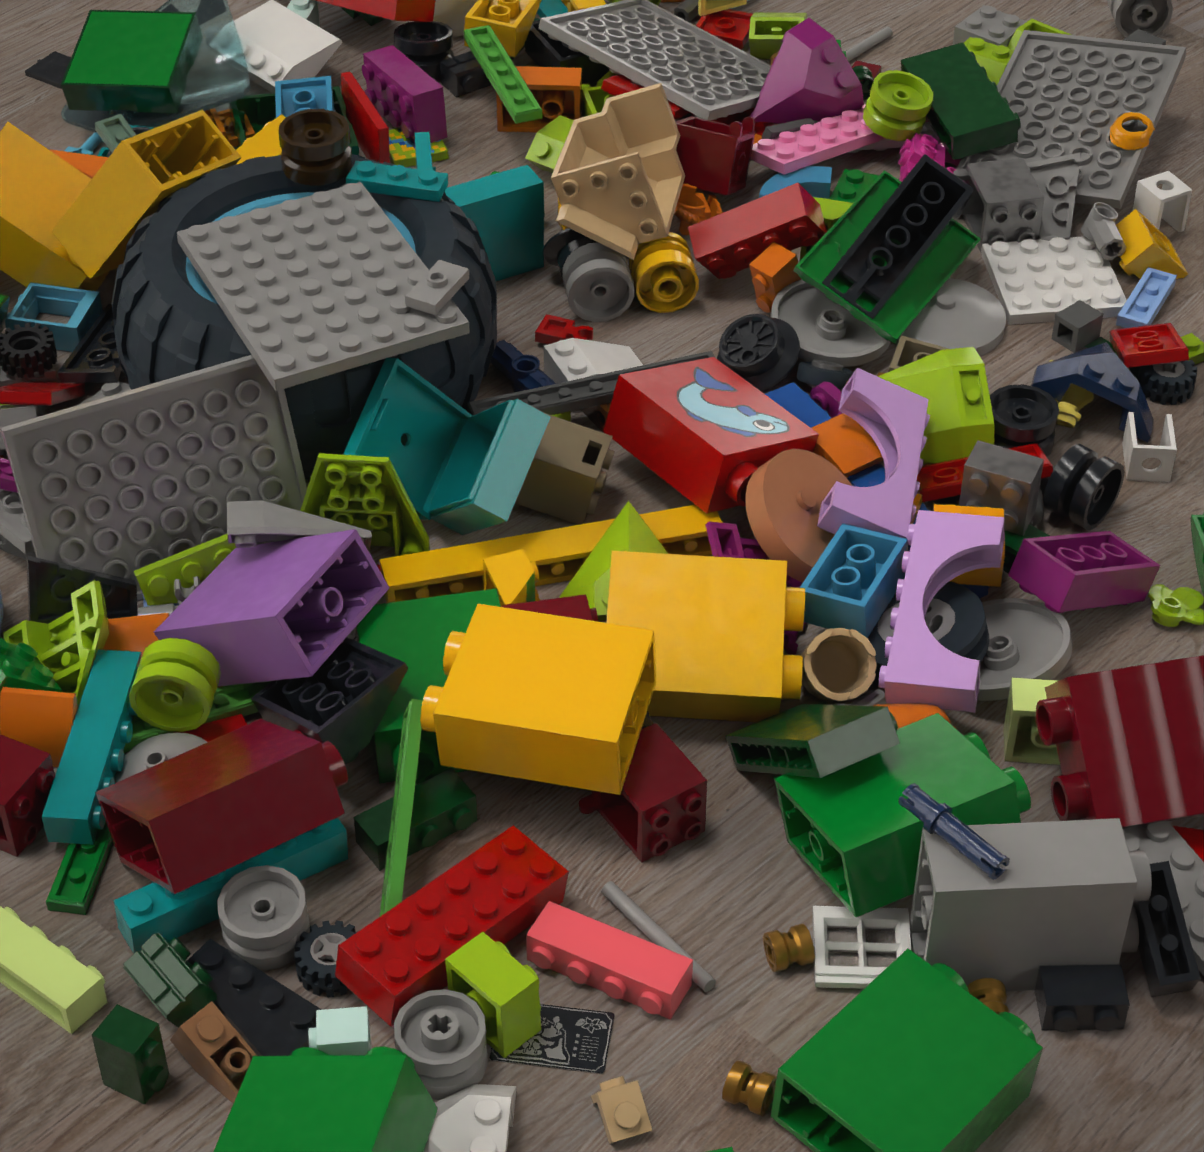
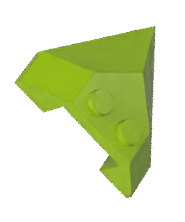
(625, 534)
(71, 641)

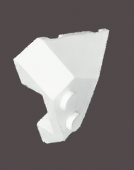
(473, 1120)

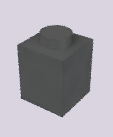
(1077, 326)

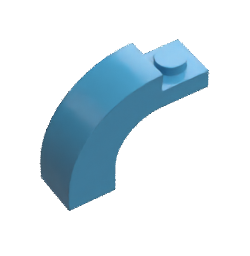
(813, 179)

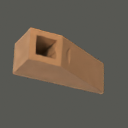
(214, 1050)

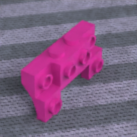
(920, 144)

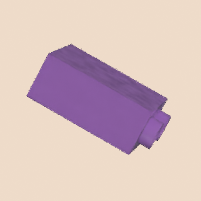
(279, 606)

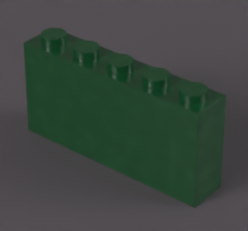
(966, 105)
(813, 739)

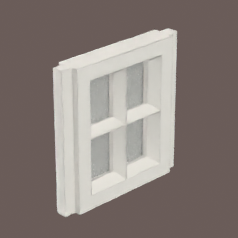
(858, 949)

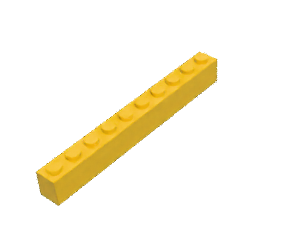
(555, 551)

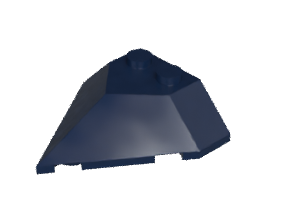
(1103, 374)

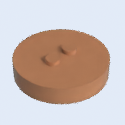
(786, 505)

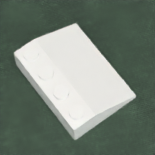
(282, 45)

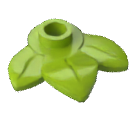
(1174, 606)

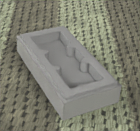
(437, 287)

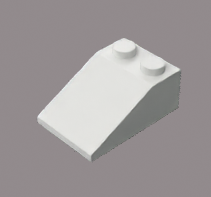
(585, 358)

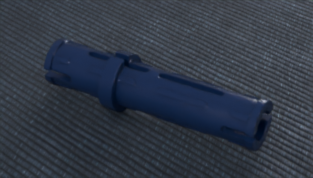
(940, 820)

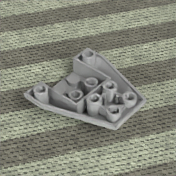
(267, 522)

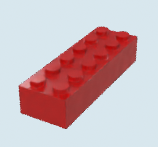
(489, 892)

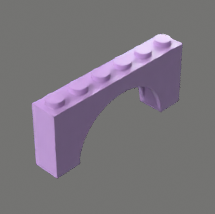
(897, 426)
(917, 663)

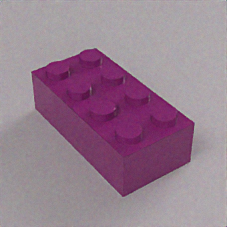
(404, 93)
(1083, 571)

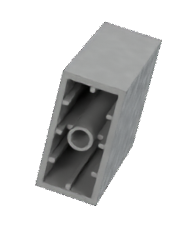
(1054, 904)

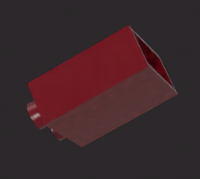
(223, 803)

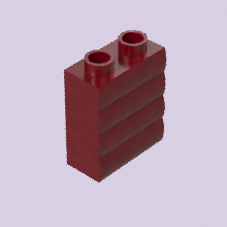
(1128, 742)

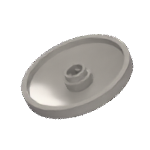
(960, 318)
(826, 328)
(1023, 643)

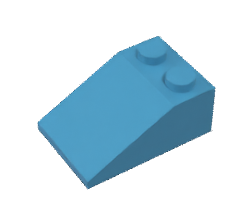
(303, 94)

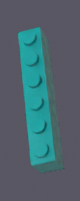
(92, 750)
(170, 914)

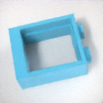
(79, 304)

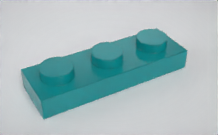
(399, 180)

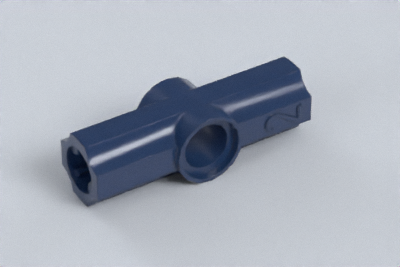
(519, 368)

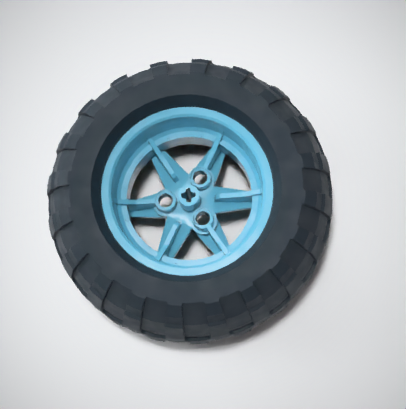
(175, 326)

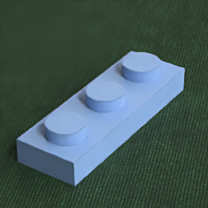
(1146, 299)

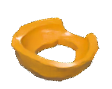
(1131, 140)

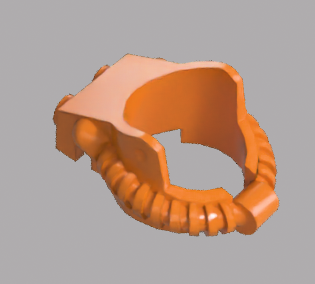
(694, 208)

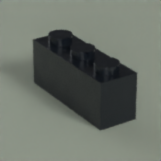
(1164, 937)

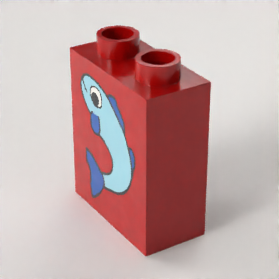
(702, 429)

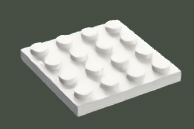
(1047, 276)

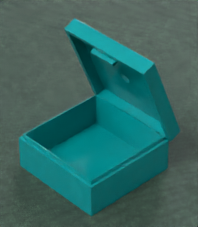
(504, 210)
(455, 463)

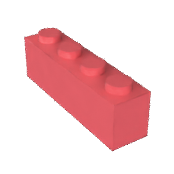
(609, 960)

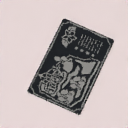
(567, 1040)

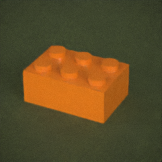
(556, 91)

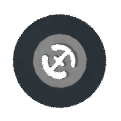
(953, 618)

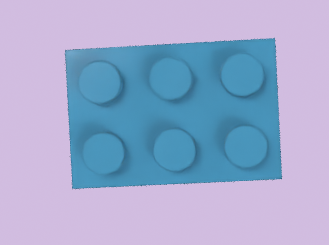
(854, 579)

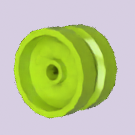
(897, 105)
(175, 685)

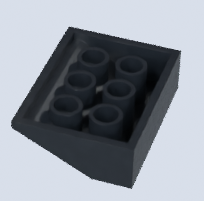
(339, 701)

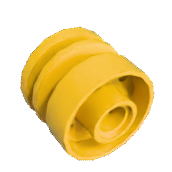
(664, 274)

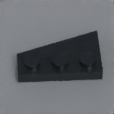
(53, 582)

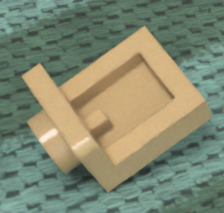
(622, 1109)

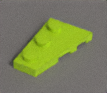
(158, 578)

